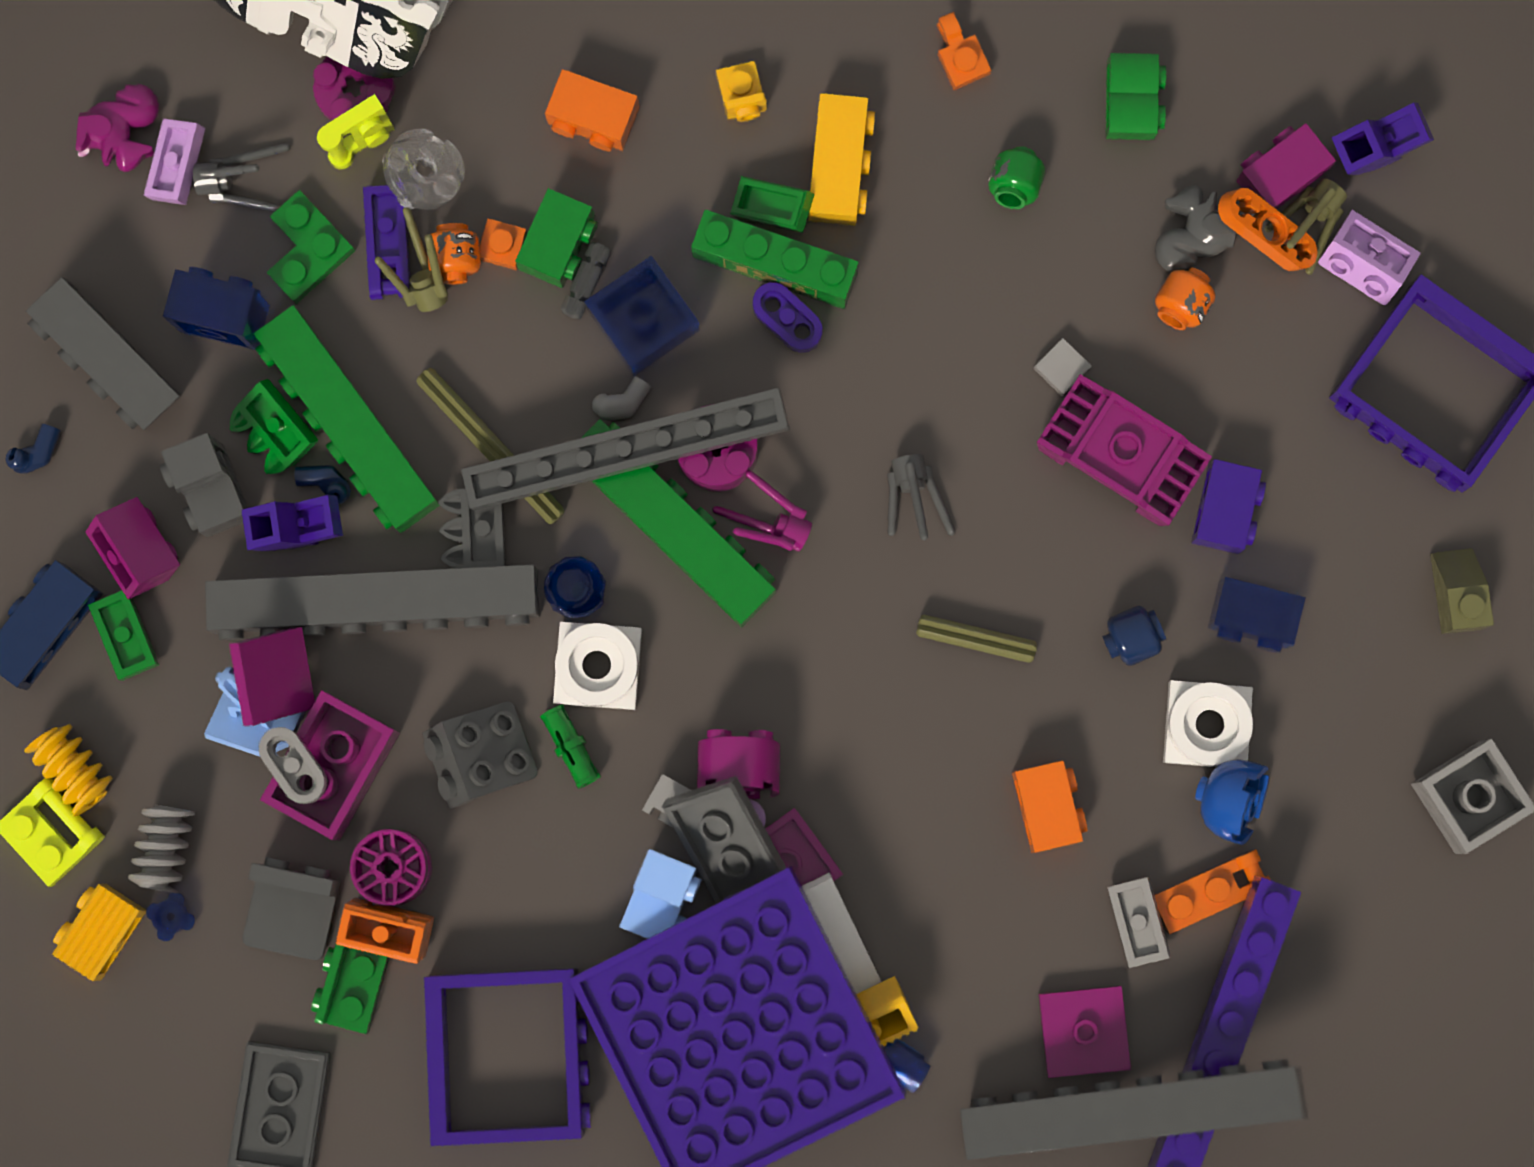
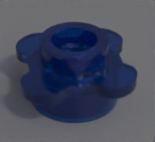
(159, 912)

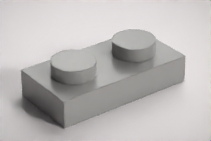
(1139, 922)

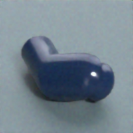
(35, 455)
(326, 478)

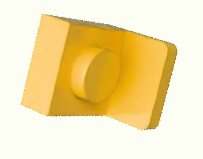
(741, 91)

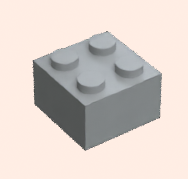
(1473, 796)

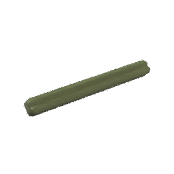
(480, 435)

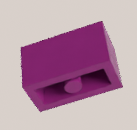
(1286, 168)
(133, 547)

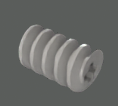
(161, 847)

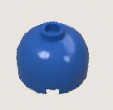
(1233, 798)

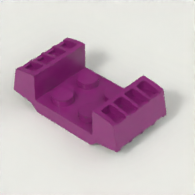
(1124, 450)

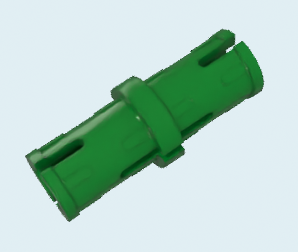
(570, 746)

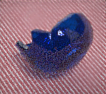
(574, 587)

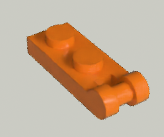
(1207, 892)

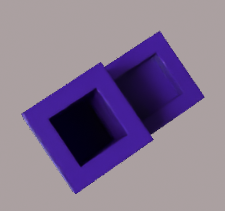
(1382, 141)
(291, 525)

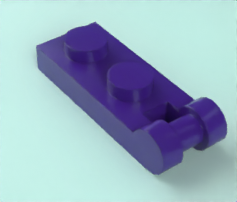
(385, 238)

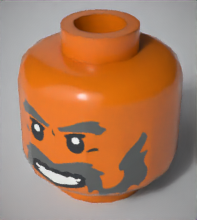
(457, 252)
(1185, 298)

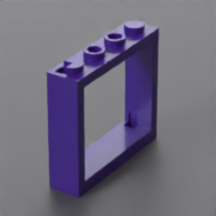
(1474, 330)
(438, 1059)

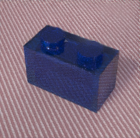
(1256, 614)

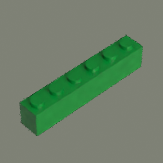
(346, 419)
(688, 537)

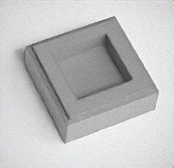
(1062, 367)

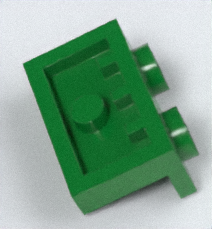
(350, 988)

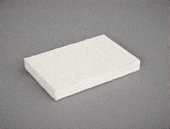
(841, 933)

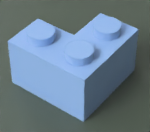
(660, 895)

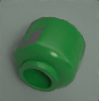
(1016, 177)

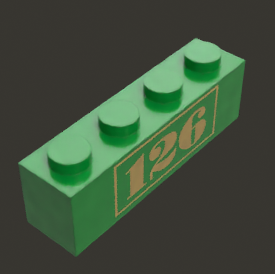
(774, 259)

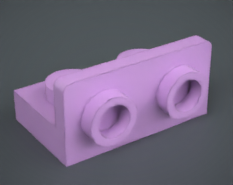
(1369, 258)

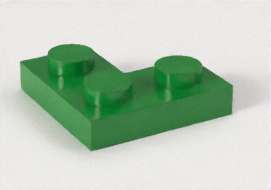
(317, 247)

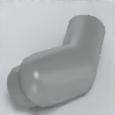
(621, 405)

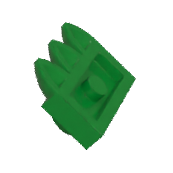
(273, 426)

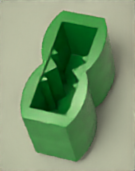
(1133, 96)

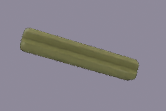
(976, 638)

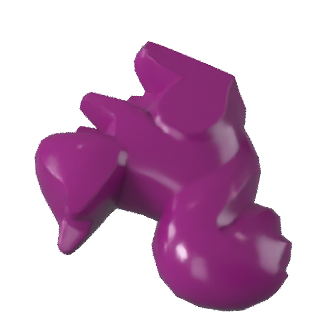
(110, 123)

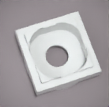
(614, 690)
(1186, 702)

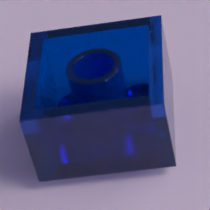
(216, 308)
(642, 315)

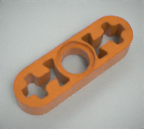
(1251, 229)

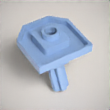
(227, 722)

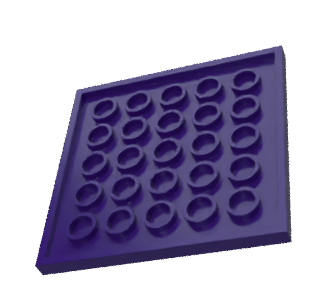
(738, 1032)

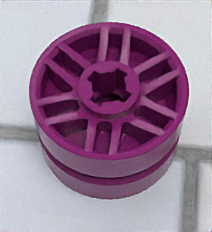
(377, 851)

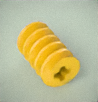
(69, 768)

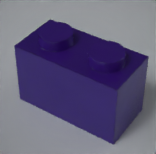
(1228, 507)

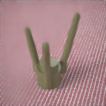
(1322, 204)
(426, 286)

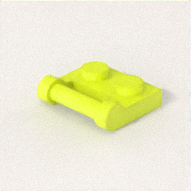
(367, 127)
(40, 841)

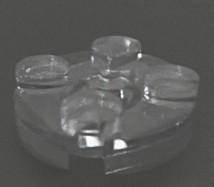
(408, 184)

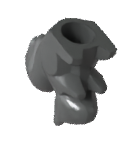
(1204, 231)

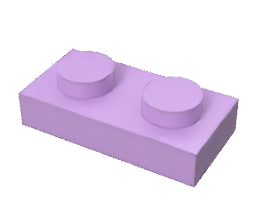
(174, 161)

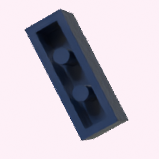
(43, 622)

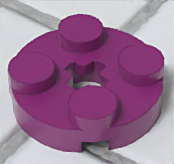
(332, 77)

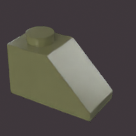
(1461, 591)

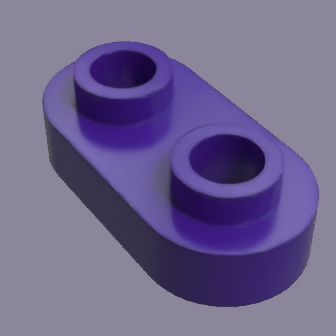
(788, 318)

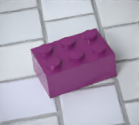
(349, 751)

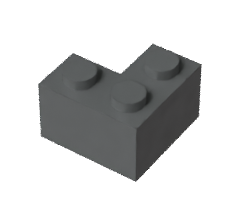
(208, 481)

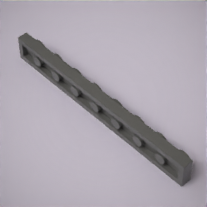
(625, 449)

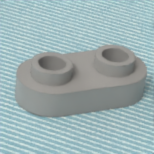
(293, 766)

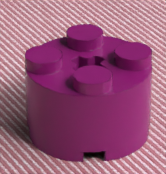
(721, 472)
(750, 758)

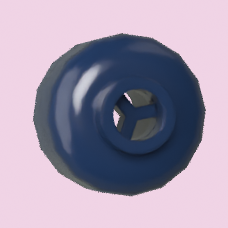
(1134, 635)

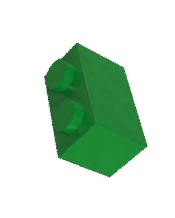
(556, 239)

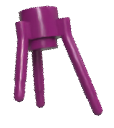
(788, 530)

